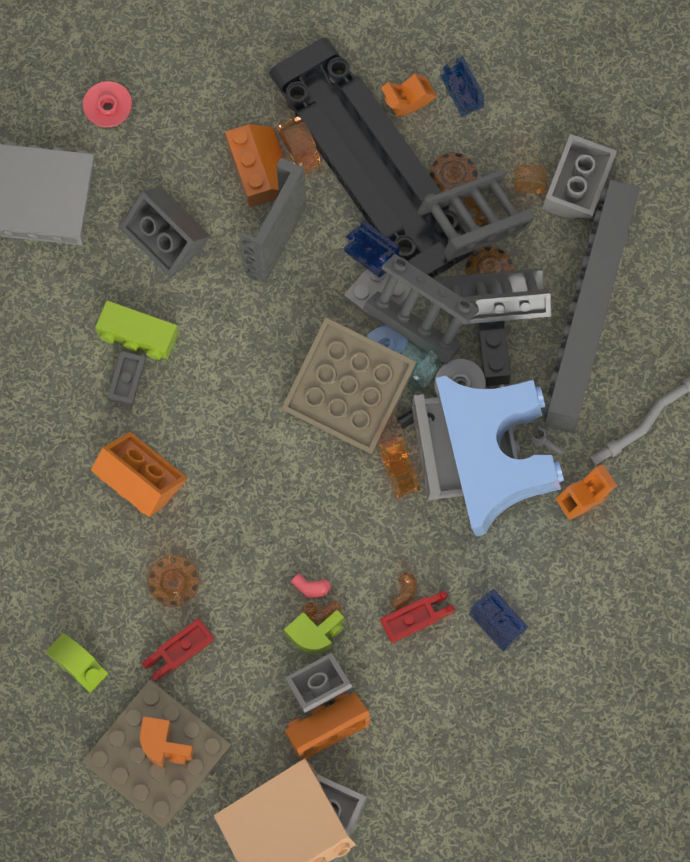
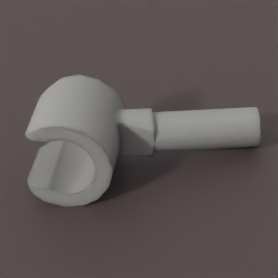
(546, 442)

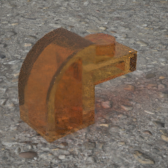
(300, 144)
(398, 466)

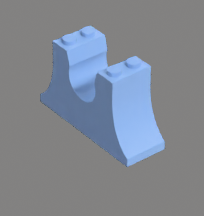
(475, 427)

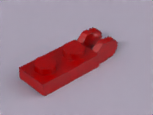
(414, 617)
(180, 648)

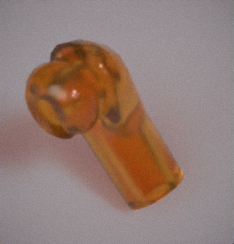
(480, 219)
(407, 592)
(320, 614)

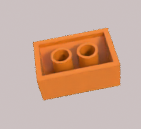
(255, 158)
(138, 473)
(327, 725)

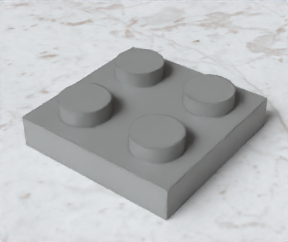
(368, 285)

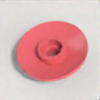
(107, 94)

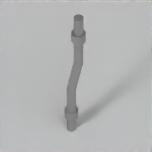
(614, 446)

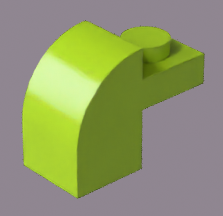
(314, 639)
(76, 662)

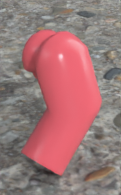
(311, 589)

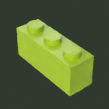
(136, 331)

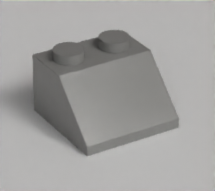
(318, 683)

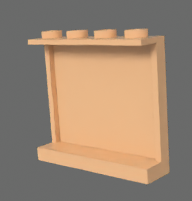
(285, 821)

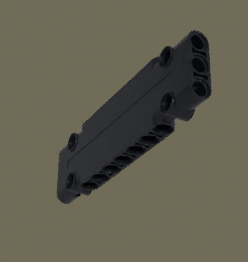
(366, 153)

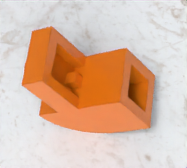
(409, 96)
(586, 493)
(156, 744)

